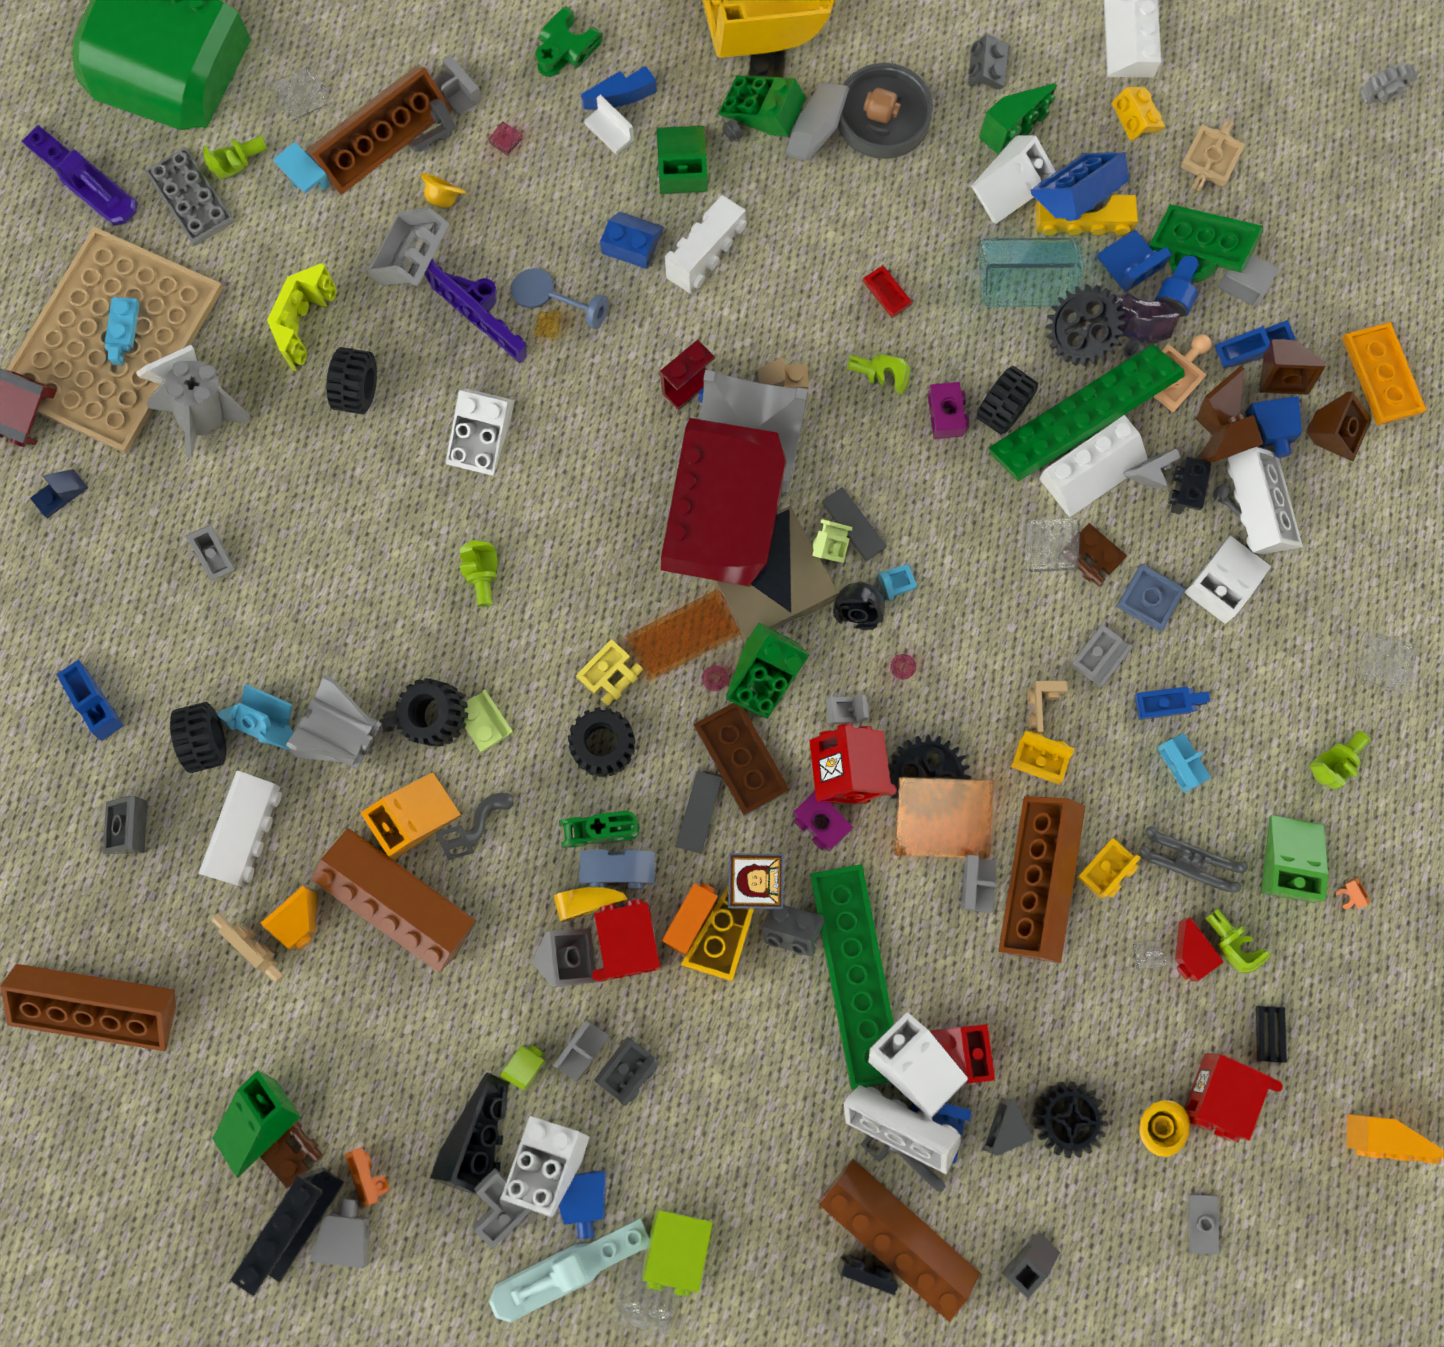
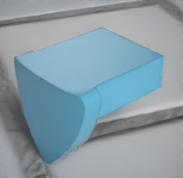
(897, 581)

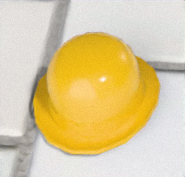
(440, 192)
(1164, 1128)

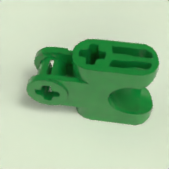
(563, 46)
(617, 826)

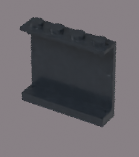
(287, 1229)

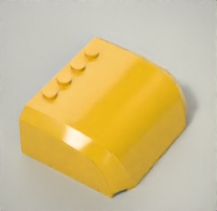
(763, 25)

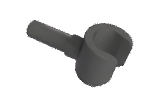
(1223, 492)

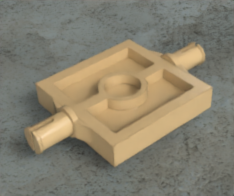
(1212, 155)
(243, 941)

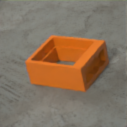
(690, 918)

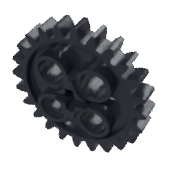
(1090, 346)
(948, 765)

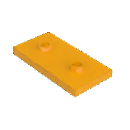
(1384, 373)

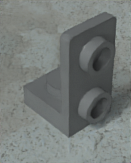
(440, 115)

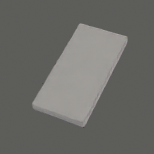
(190, 196)

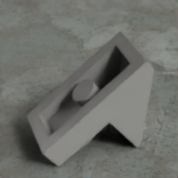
(1151, 470)
(210, 551)

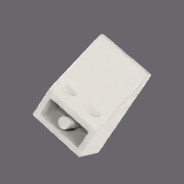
(1011, 176)
(479, 431)
(1228, 580)
(917, 1065)
(544, 1166)

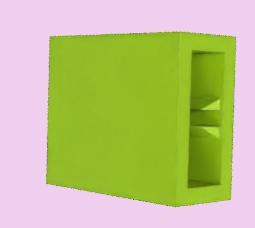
(676, 1253)

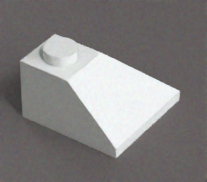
(159, 369)

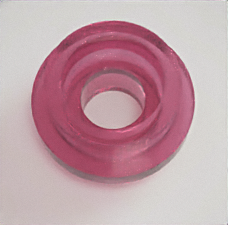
(908, 660)
(711, 671)

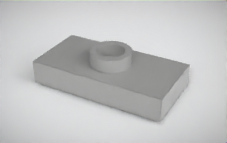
(1203, 1224)

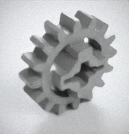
(1388, 84)

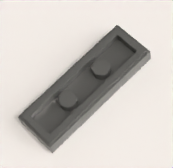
(847, 513)
(699, 812)

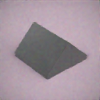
(125, 826)
(1007, 1129)

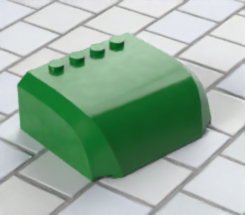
(160, 57)

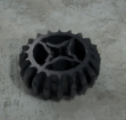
(1070, 1132)

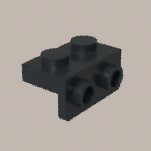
(1190, 486)

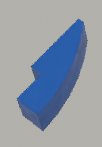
(620, 89)
(1252, 344)
(89, 700)

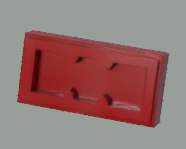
(887, 291)

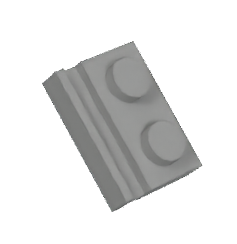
(1101, 656)

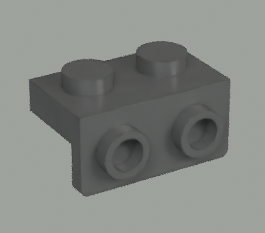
(988, 62)
(792, 930)
(627, 1071)

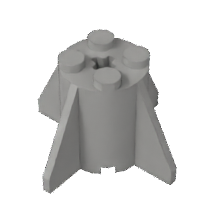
(196, 401)
(334, 728)

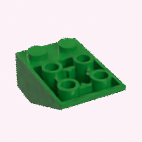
(764, 103)
(1016, 116)
(682, 159)
(765, 670)
(254, 1121)

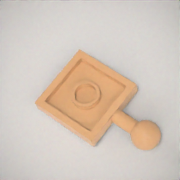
(1176, 394)

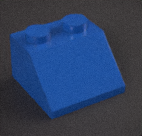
(630, 239)

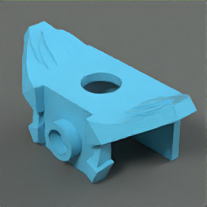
(260, 717)

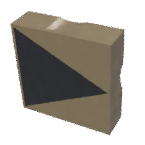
(788, 585)

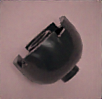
(861, 604)

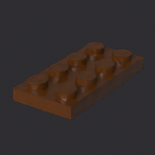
(741, 758)

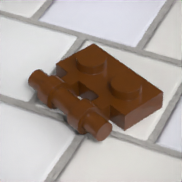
(1100, 551)
(285, 1161)

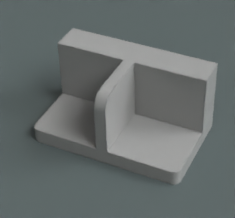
(457, 87)
(978, 884)
(581, 1050)

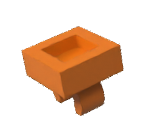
(1356, 893)

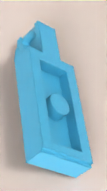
(121, 328)

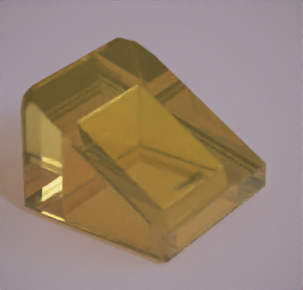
(548, 324)

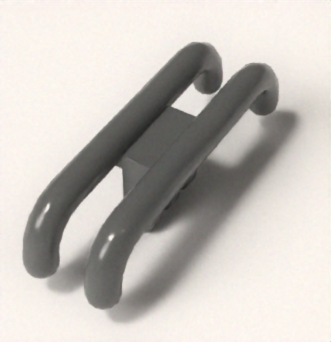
(1191, 861)

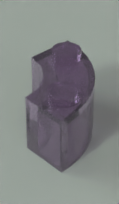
(1147, 319)

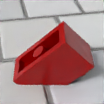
(1194, 952)

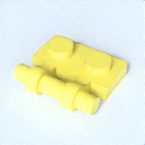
(603, 667)

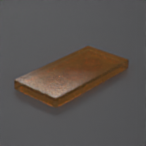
(683, 635)

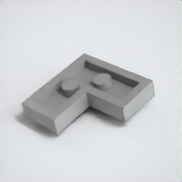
(502, 1216)

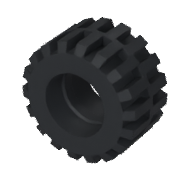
(351, 380)
(1007, 400)
(414, 705)
(597, 720)
(198, 737)

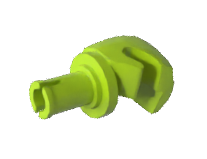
(232, 160)
(879, 366)
(479, 568)
(1339, 763)
(1230, 944)

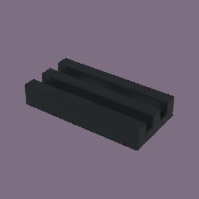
(1260, 1040)

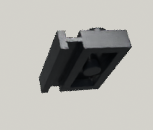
(767, 64)

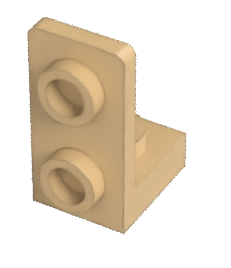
(1051, 691)

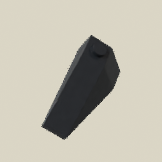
(472, 1143)

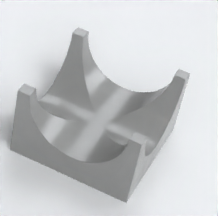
(757, 407)

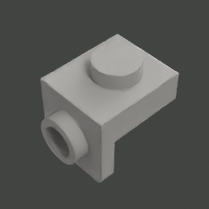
(847, 709)

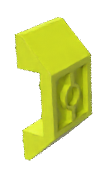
(292, 303)

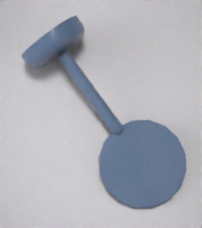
(536, 287)

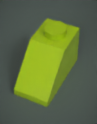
(524, 1067)

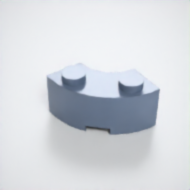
(626, 868)

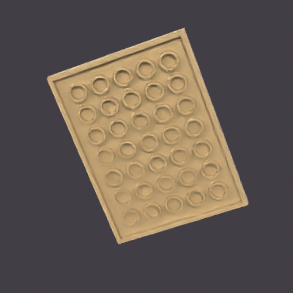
(70, 335)

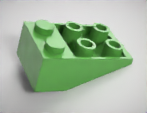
(1295, 860)

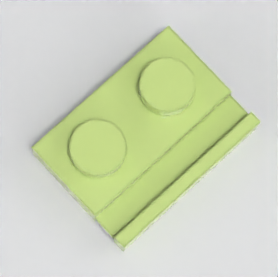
(832, 541)
(485, 722)

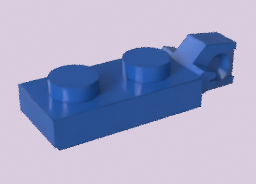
(1169, 702)

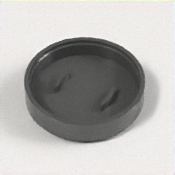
(901, 133)

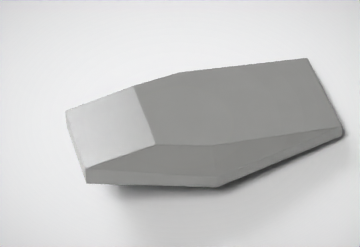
(817, 121)

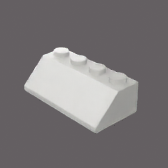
(1132, 38)
(1094, 466)
(1264, 501)
(241, 829)
(902, 1128)

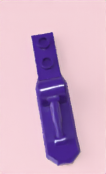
(82, 178)
(467, 299)

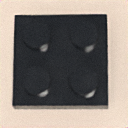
(877, 1278)

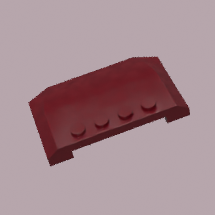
(724, 502)

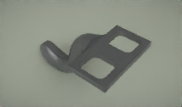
(496, 801)
(917, 1165)

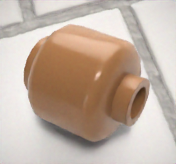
(881, 105)

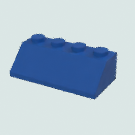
(1082, 184)

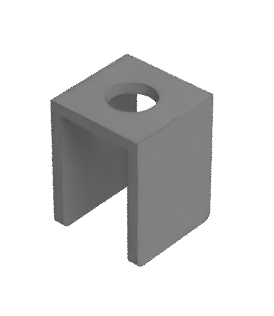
(1250, 284)

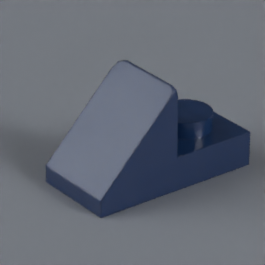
(60, 490)

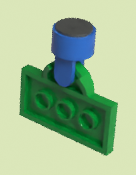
(1198, 247)

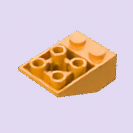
(410, 815)
(1389, 1139)

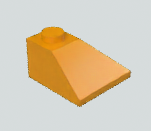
(294, 919)

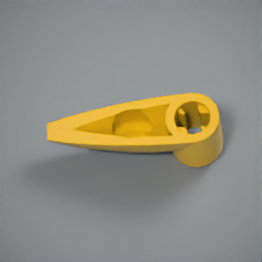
(584, 901)

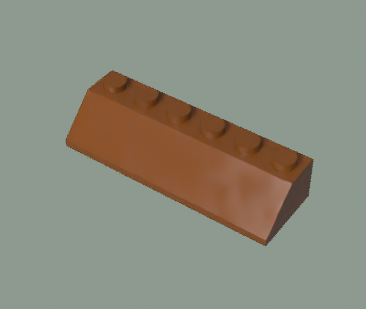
(377, 129)
(1042, 878)
(393, 900)
(88, 1007)
(900, 1239)

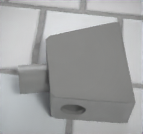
(343, 1237)

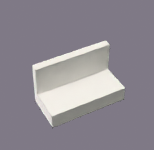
(610, 126)

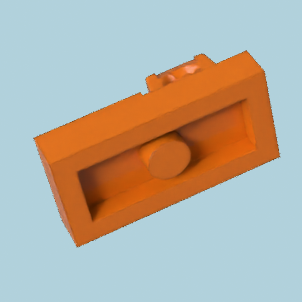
(367, 1188)

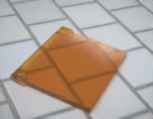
(943, 817)

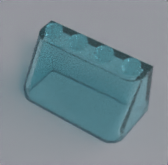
(1029, 271)

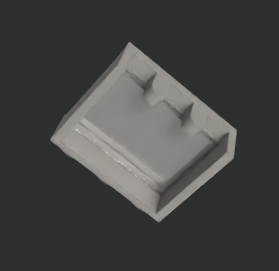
(408, 247)

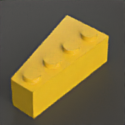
(720, 941)

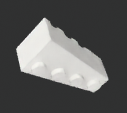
(705, 244)

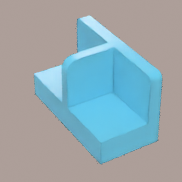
(301, 168)
(1184, 762)

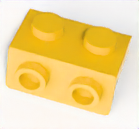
(1137, 112)
(1042, 757)
(1108, 869)

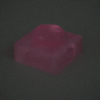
(505, 138)

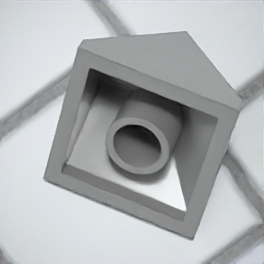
(566, 957)

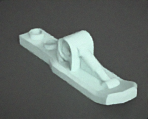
(564, 1272)

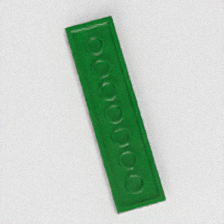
(1086, 412)
(853, 968)

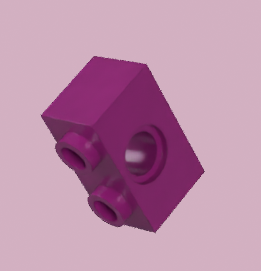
(947, 396)
(837, 827)

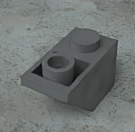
(1032, 1265)

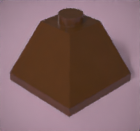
(1289, 368)
(1222, 402)
(1340, 426)
(1232, 438)

